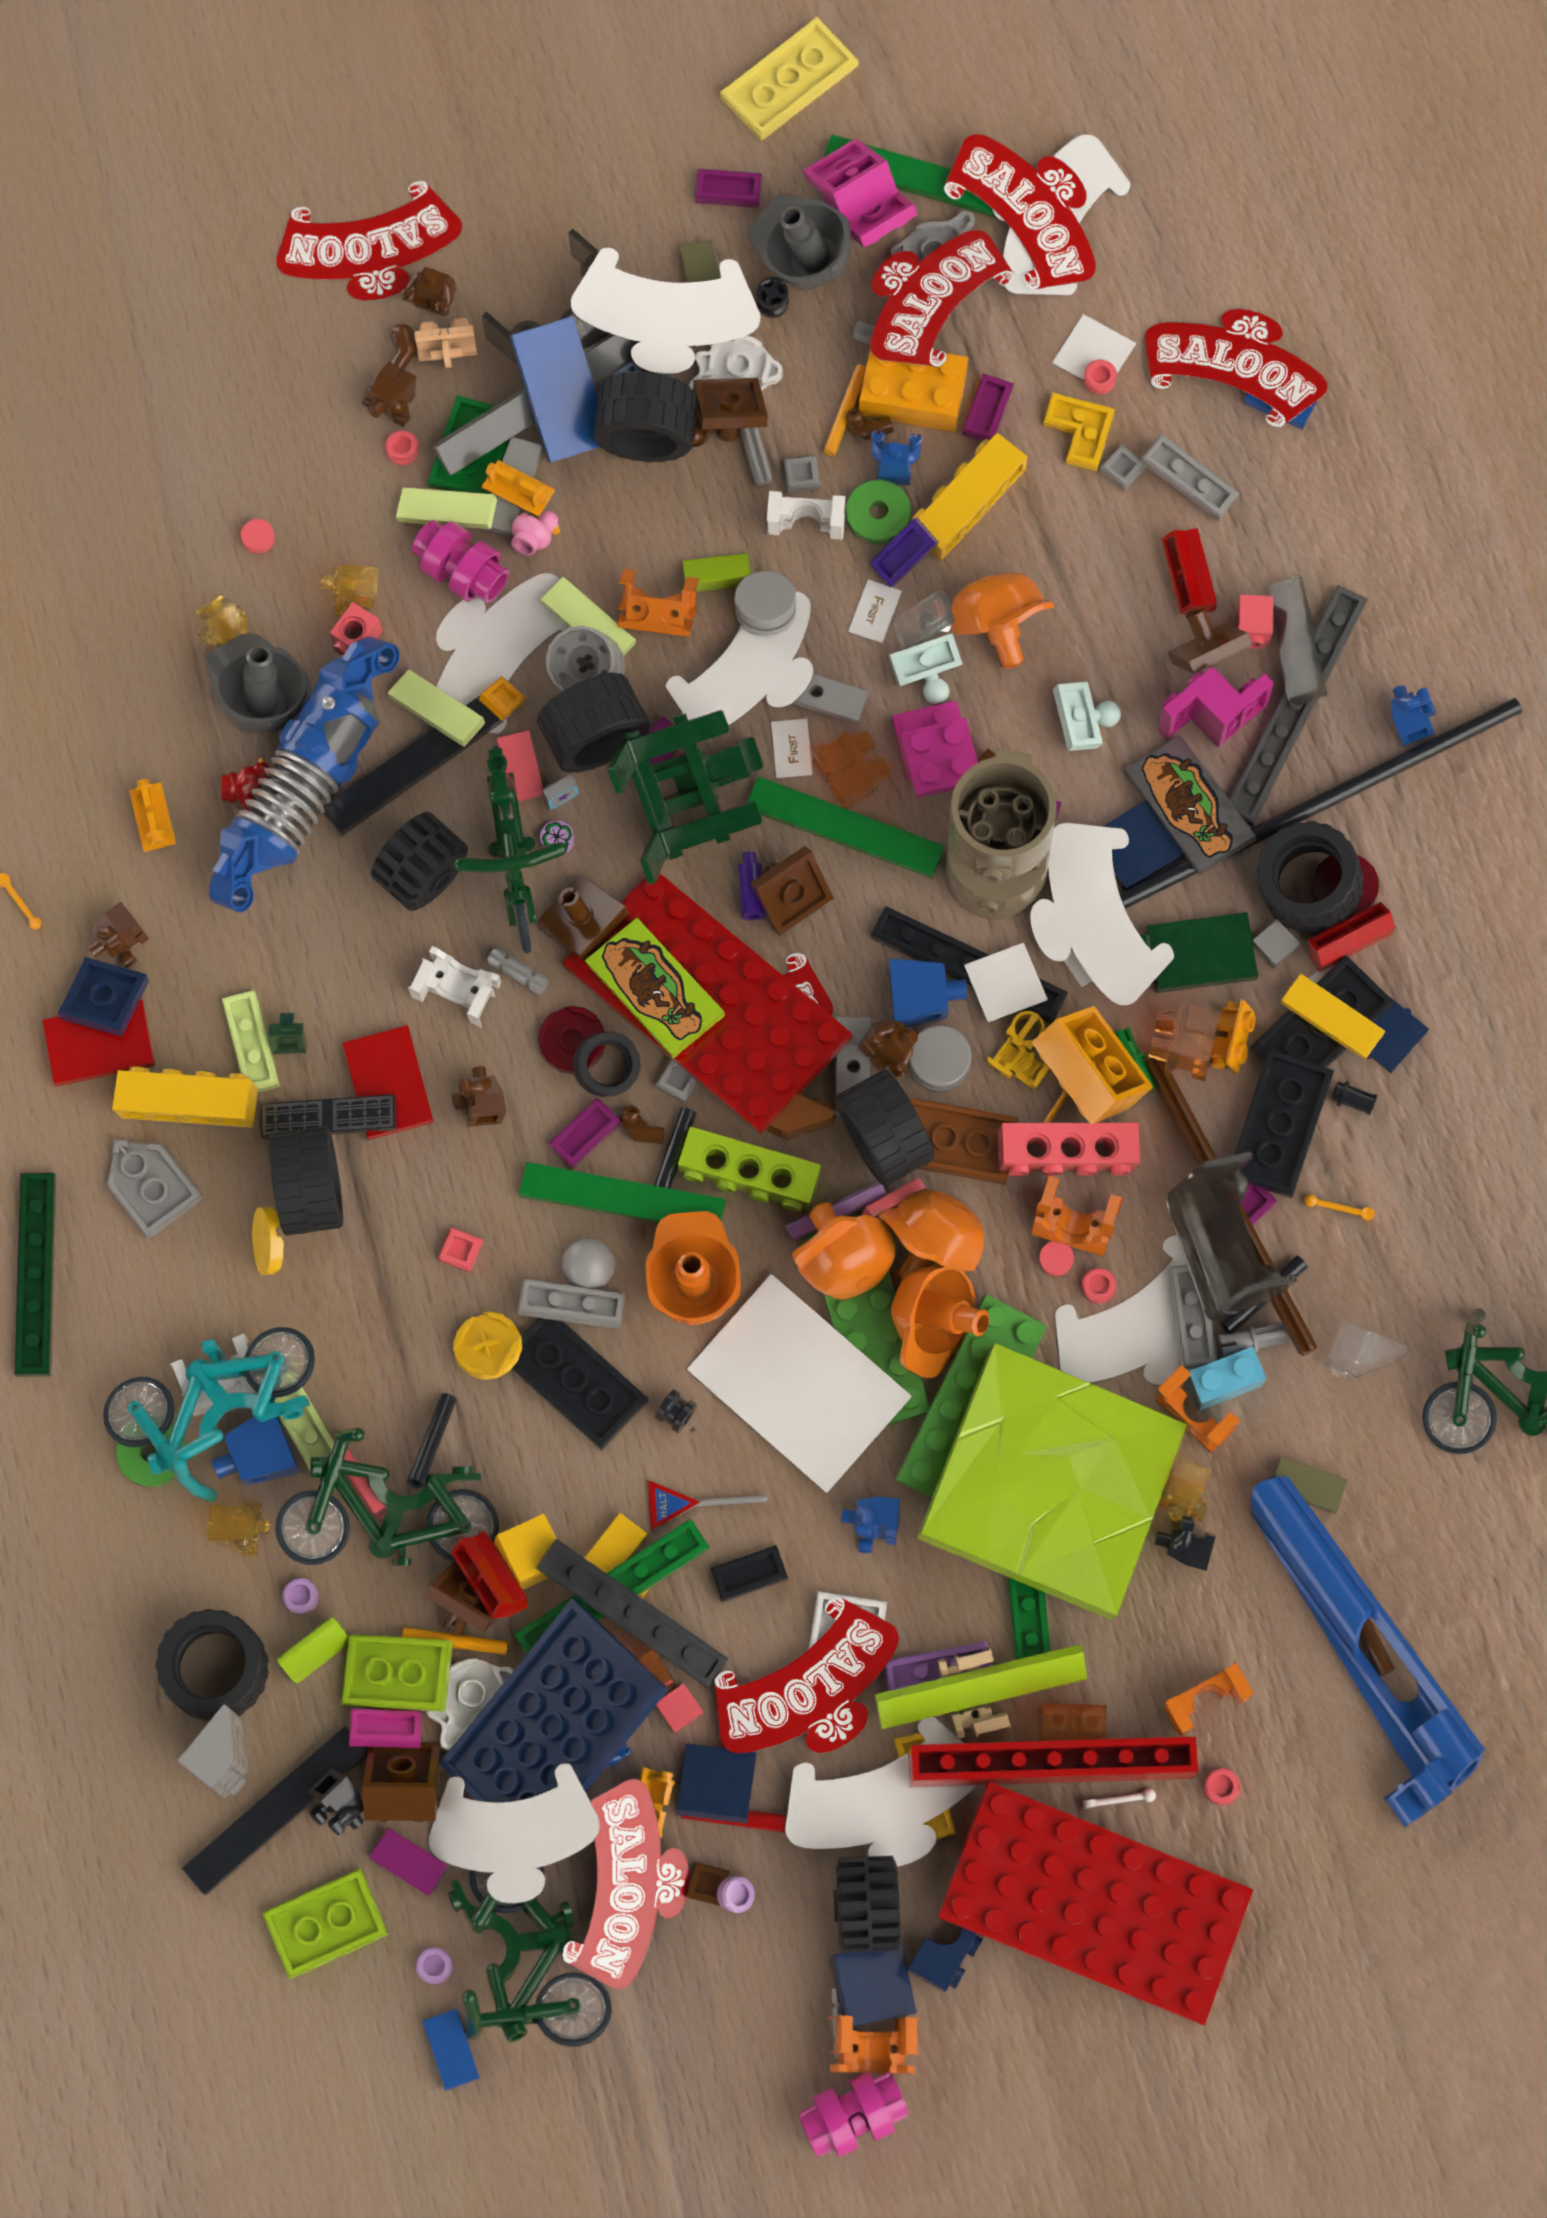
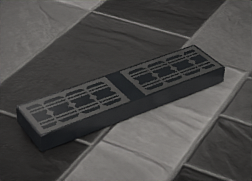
(338, 1114)

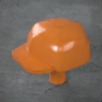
(997, 607)
(936, 1230)
(845, 1254)
(692, 1268)
(933, 1315)

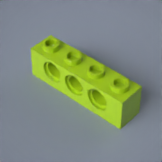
(703, 1145)

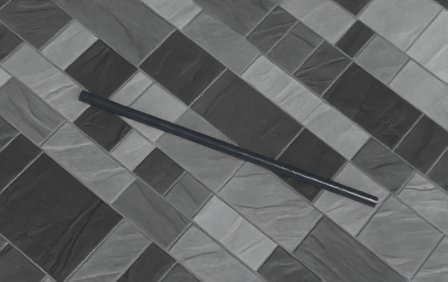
(1337, 794)

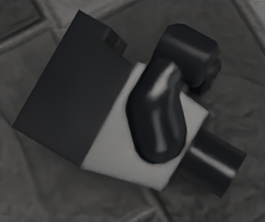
(1186, 1546)
(340, 1799)

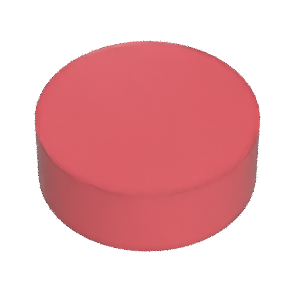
(1100, 377)
(402, 447)
(257, 536)
(1056, 1259)
(1098, 1286)
(1221, 1786)

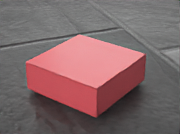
(460, 1250)
(679, 1708)

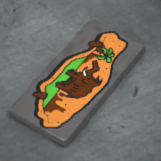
(1190, 805)

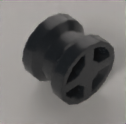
(772, 289)
(675, 1411)

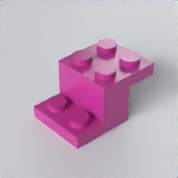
(862, 189)
(1214, 705)
(934, 747)

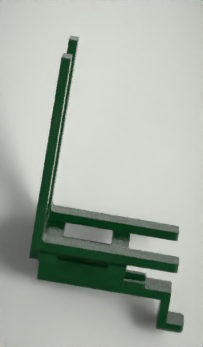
(696, 782)

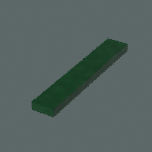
(35, 1275)

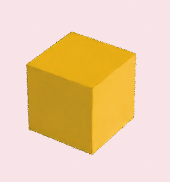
(524, 1547)

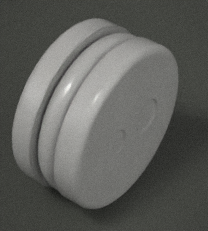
(765, 603)
(940, 1059)

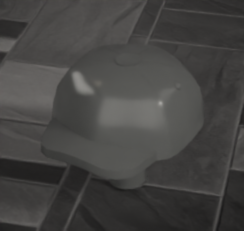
(802, 241)
(256, 683)

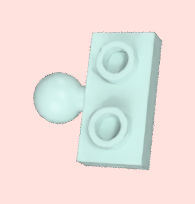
(925, 662)
(1080, 718)

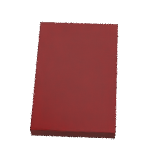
(88, 1053)
(387, 1066)

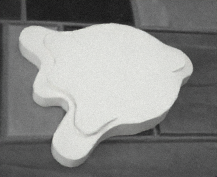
(738, 359)
(469, 1690)

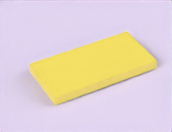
(789, 78)

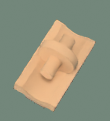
(445, 342)

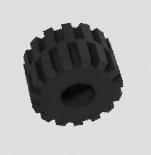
(418, 861)
(867, 1904)

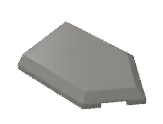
(150, 1185)

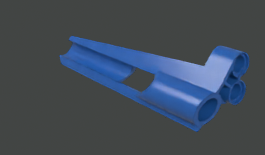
(1424, 1732)

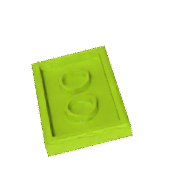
(397, 1673)
(325, 1923)

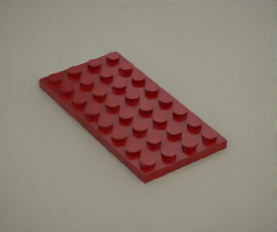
(770, 1031)
(1095, 1903)

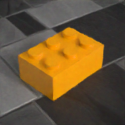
(915, 392)
(1092, 1065)

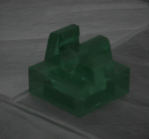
(287, 1036)

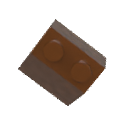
(402, 1783)

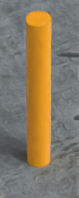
(847, 404)
(461, 1642)

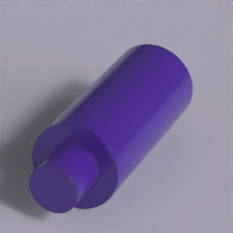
(748, 872)

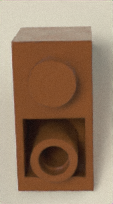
(802, 1117)

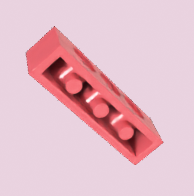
(1119, 1137)

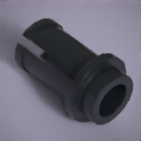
(1353, 1097)

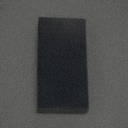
(749, 1573)

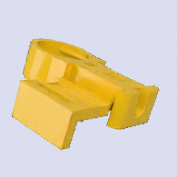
(1020, 1058)

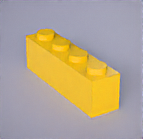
(972, 492)
(185, 1098)

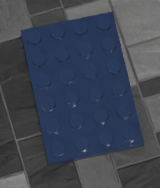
(563, 1704)

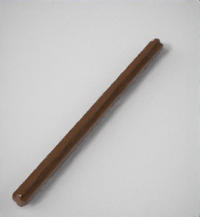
(1203, 1152)

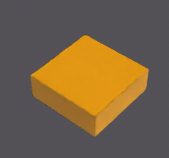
(502, 698)

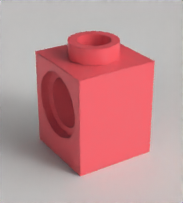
(1256, 618)
(354, 619)

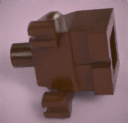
(430, 290)
(391, 394)
(117, 934)
(889, 1044)
(484, 1099)

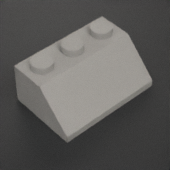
(219, 1753)

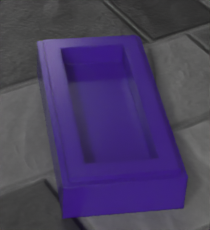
(903, 552)

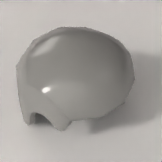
(588, 1263)

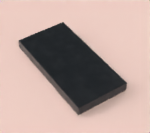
(1303, 1040)
(1282, 1121)
(577, 1381)

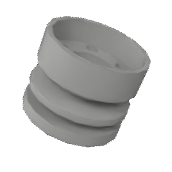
(575, 645)

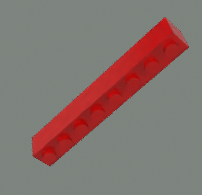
(1052, 1761)

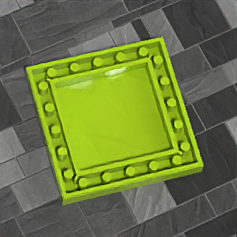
(1052, 1481)

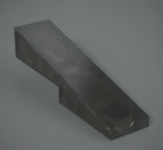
(1296, 642)

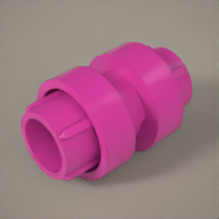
(448, 554)
(876, 2107)

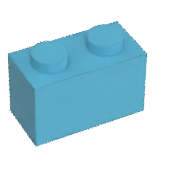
(1226, 1378)

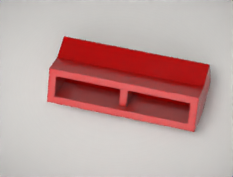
(1189, 571)
(1351, 936)
(489, 1576)

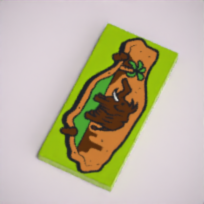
(655, 988)

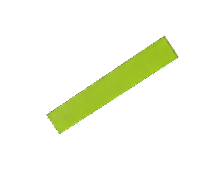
(981, 1686)

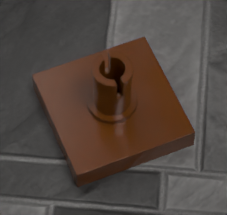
(730, 405)
(1209, 643)
(792, 890)
(582, 917)
(457, 1596)

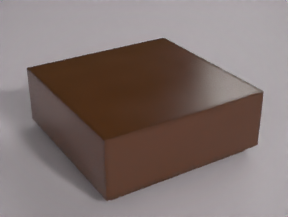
(705, 1883)

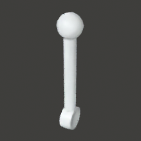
(1147, 1795)

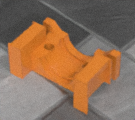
(657, 613)
(1075, 1229)
(1207, 1433)
(1226, 1683)
(873, 2048)

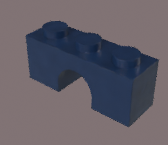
(941, 1963)

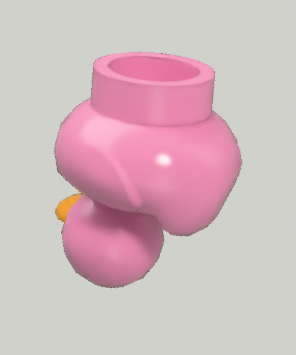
(533, 533)

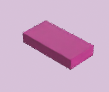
(385, 1728)

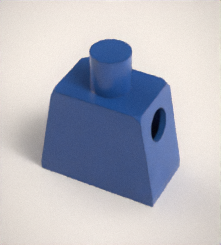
(921, 991)
(257, 1453)

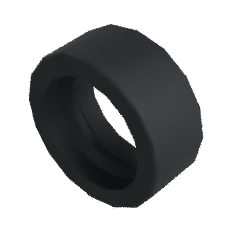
(631, 1057)

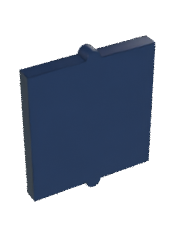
(1400, 1036)

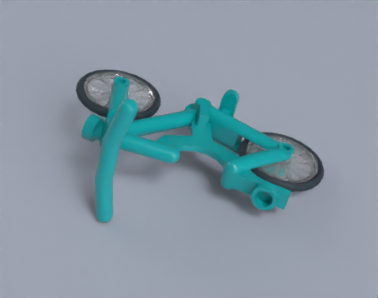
(143, 1407)

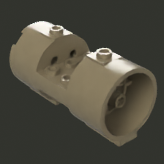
(1000, 835)

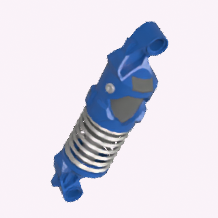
(310, 763)

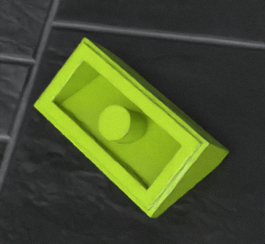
(718, 571)
(313, 1650)

